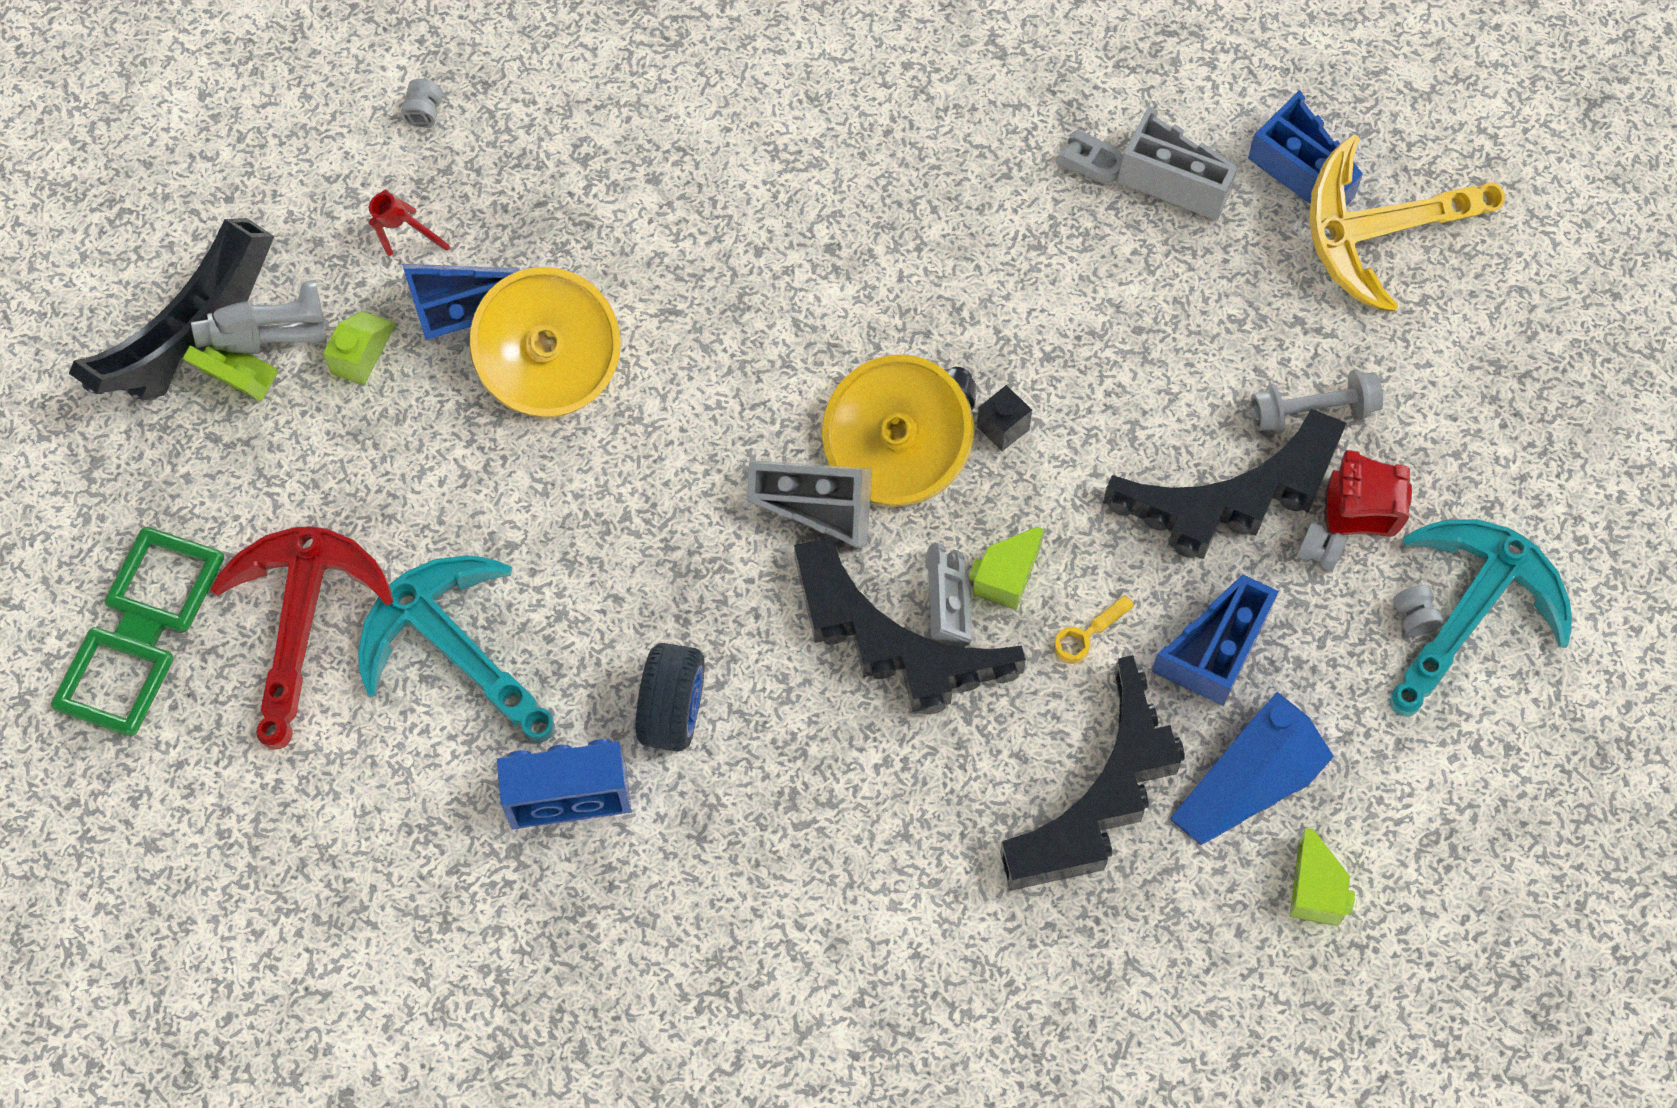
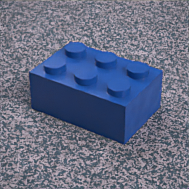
(564, 784)

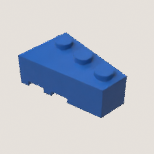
(1295, 147)
(450, 294)
(1217, 644)

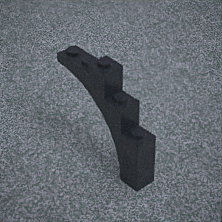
(150, 357)
(1240, 502)
(883, 646)
(1074, 840)

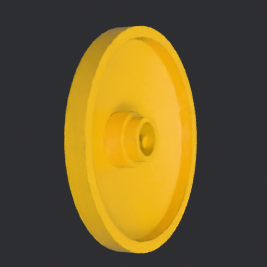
(544, 342)
(904, 424)

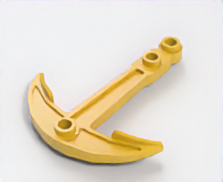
(1348, 228)

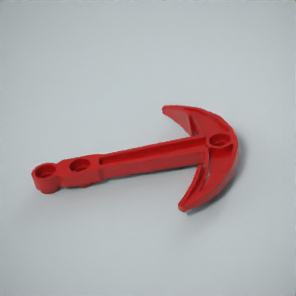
(300, 599)

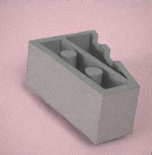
(1175, 168)
(820, 496)

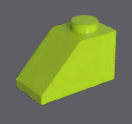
(357, 346)
(1006, 568)
(1319, 883)

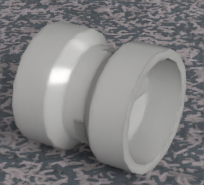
(421, 103)
(1316, 539)
(1418, 610)

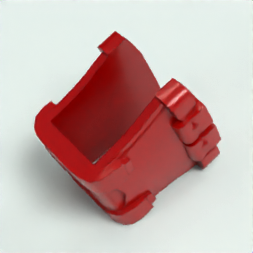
(1367, 497)

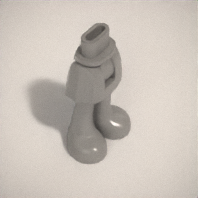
(240, 328)

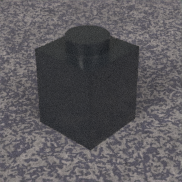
(1004, 418)

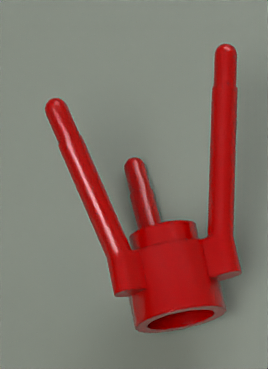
(391, 213)

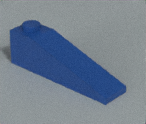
(1263, 765)

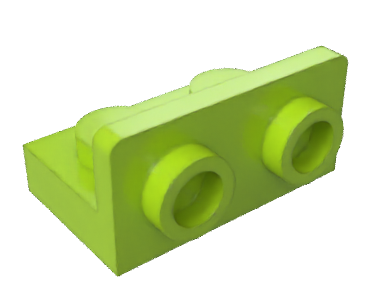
(234, 369)

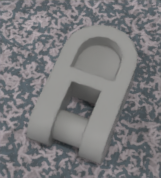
(1101, 163)

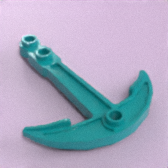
(1500, 569)
(430, 621)

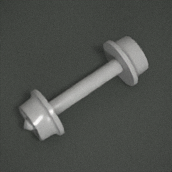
(1363, 394)

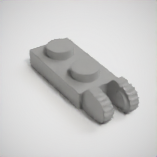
(948, 596)

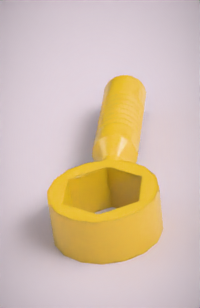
(1097, 625)

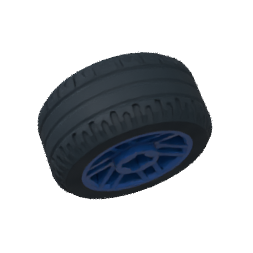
(669, 697)

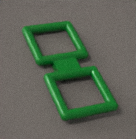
(138, 631)

